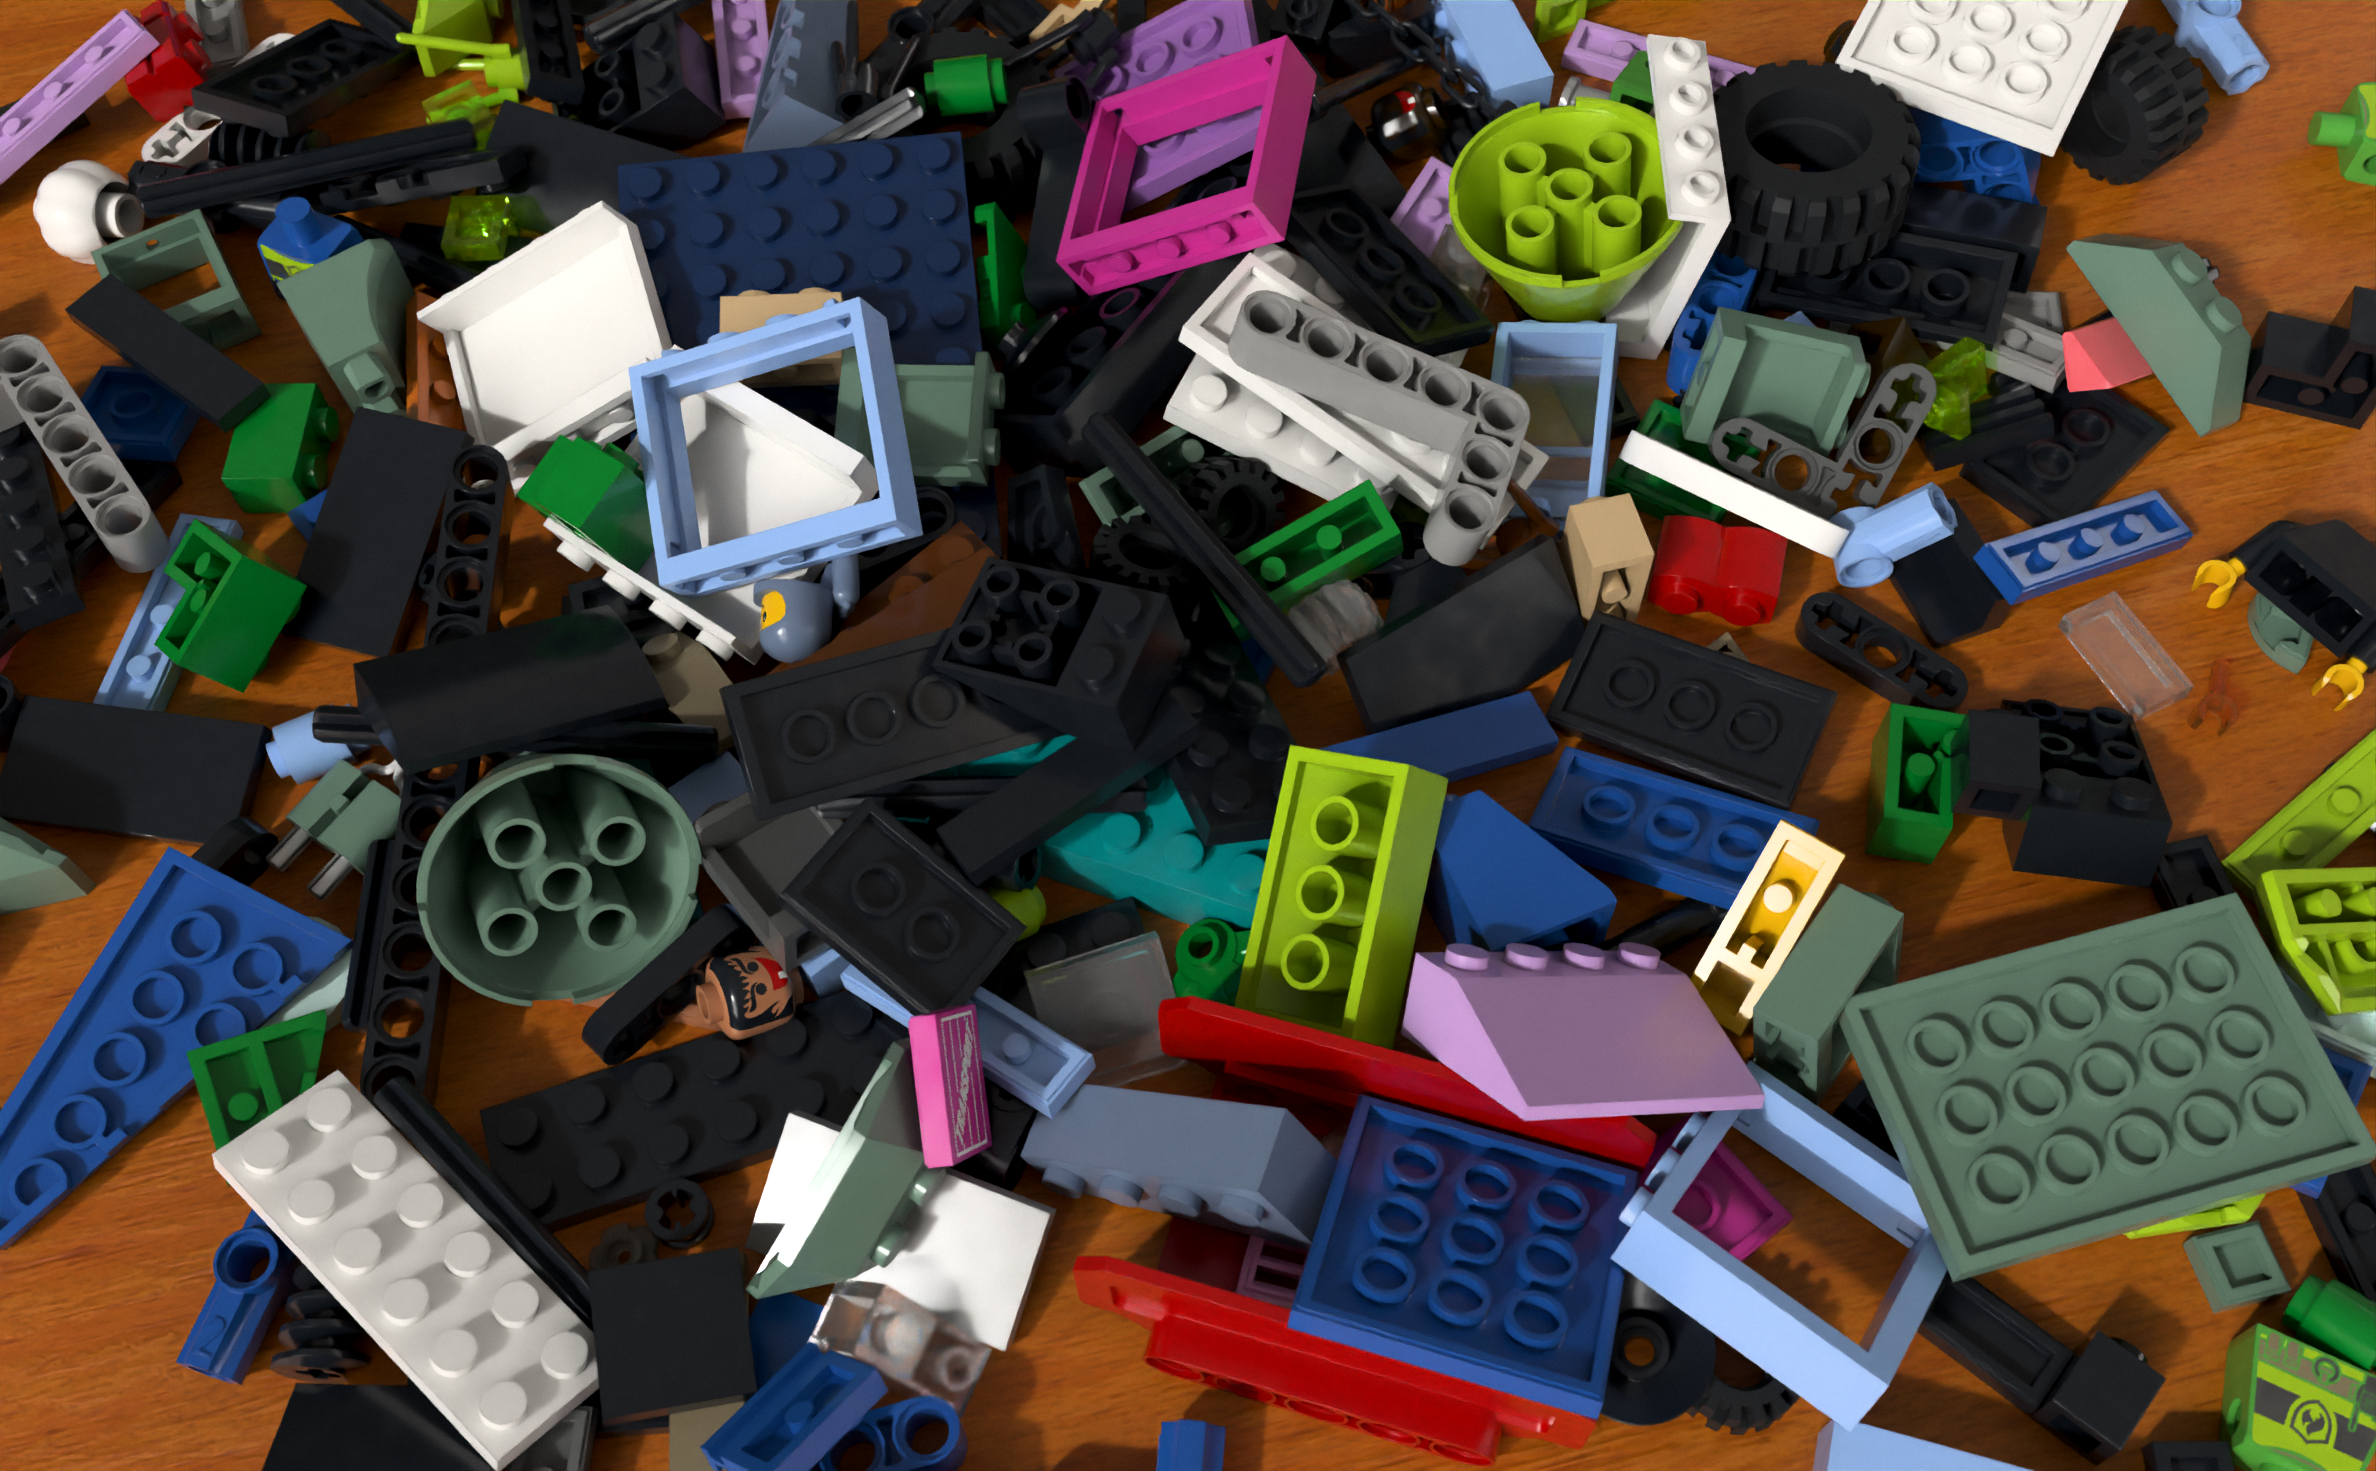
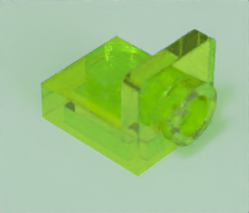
(478, 228)

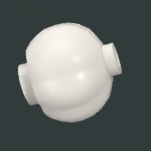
(82, 205)

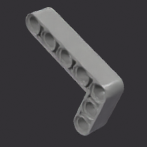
(1400, 391)
(43, 398)

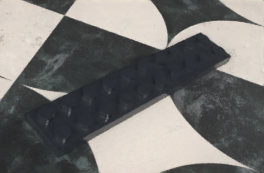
(726, 1100)

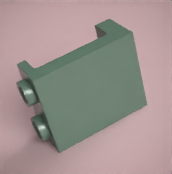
(1777, 375)
(944, 414)

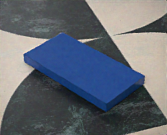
(1656, 827)

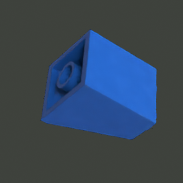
(1507, 884)

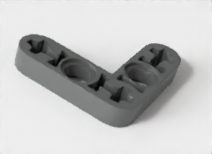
(1822, 472)

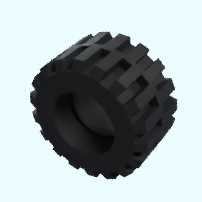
(2137, 108)

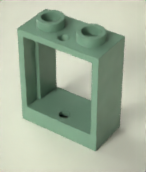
(182, 244)
(1842, 954)

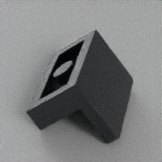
(1948, 588)

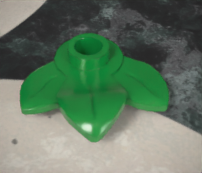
(1218, 973)

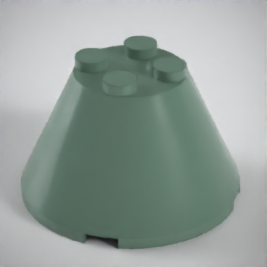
(557, 878)

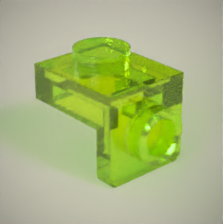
(460, 102)
(1959, 382)

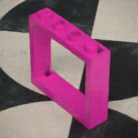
(1111, 255)

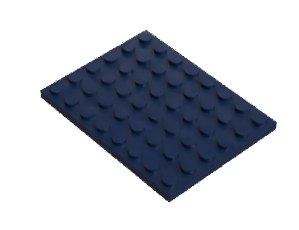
(838, 217)

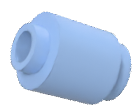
(301, 755)

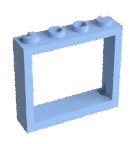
(737, 356)
(1749, 1309)

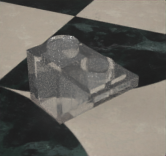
(903, 1340)

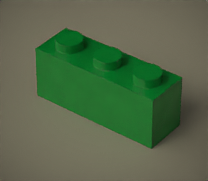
(1321, 548)

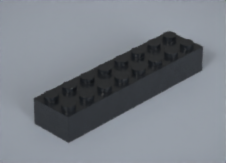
(1124, 342)

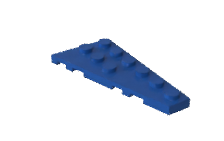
(179, 973)

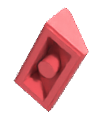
(2101, 357)

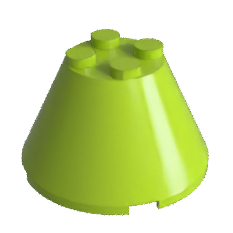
(1564, 205)

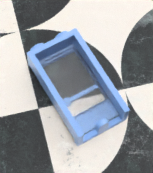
(1570, 389)

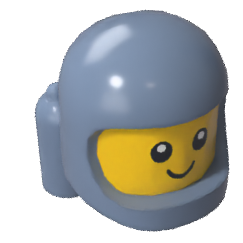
(800, 613)

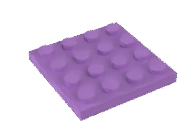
(1165, 46)

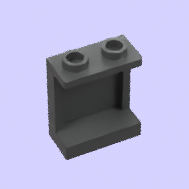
(757, 862)

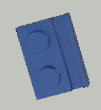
(797, 1414)

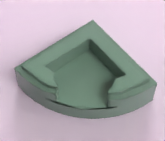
(2278, 634)

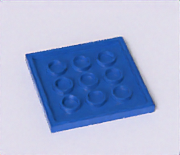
(1470, 1256)

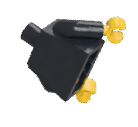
(2320, 580)

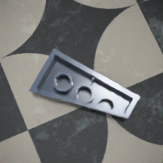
(797, 76)
(1187, 1159)

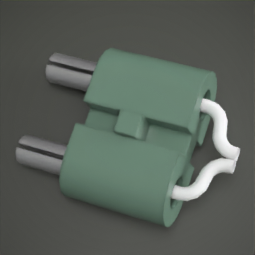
(343, 818)

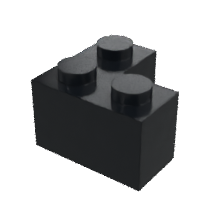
(2318, 366)

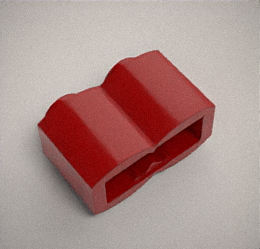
(1717, 570)

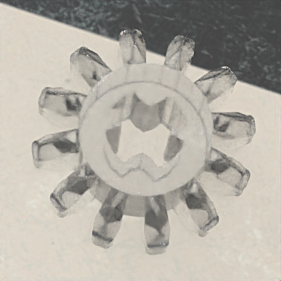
(1336, 619)

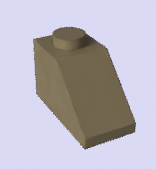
(690, 684)

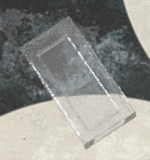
(2125, 656)

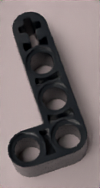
(1058, 121)

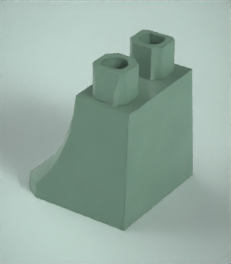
(357, 322)

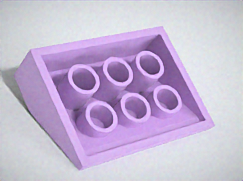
(1575, 1031)

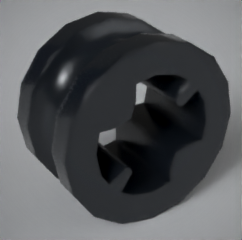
(678, 1191)

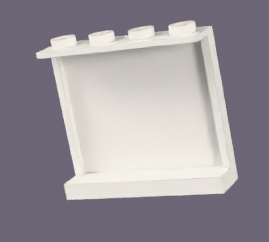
(1692, 191)
(551, 338)
(748, 474)

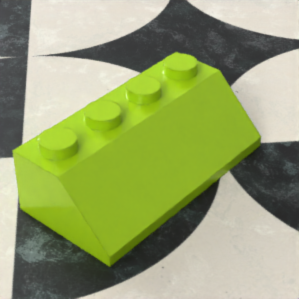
(1342, 894)

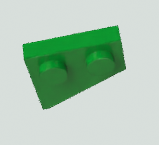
(1001, 276)
(256, 1073)

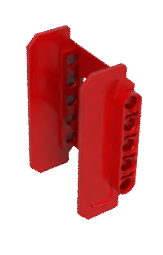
(1243, 1343)

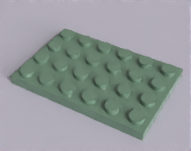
(2101, 1085)

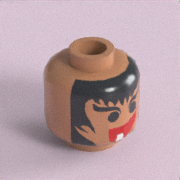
(748, 992)

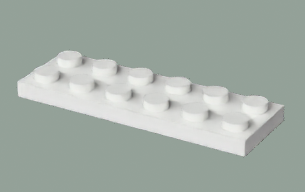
(1391, 457)
(415, 1267)

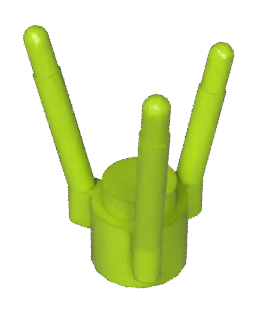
(499, 64)

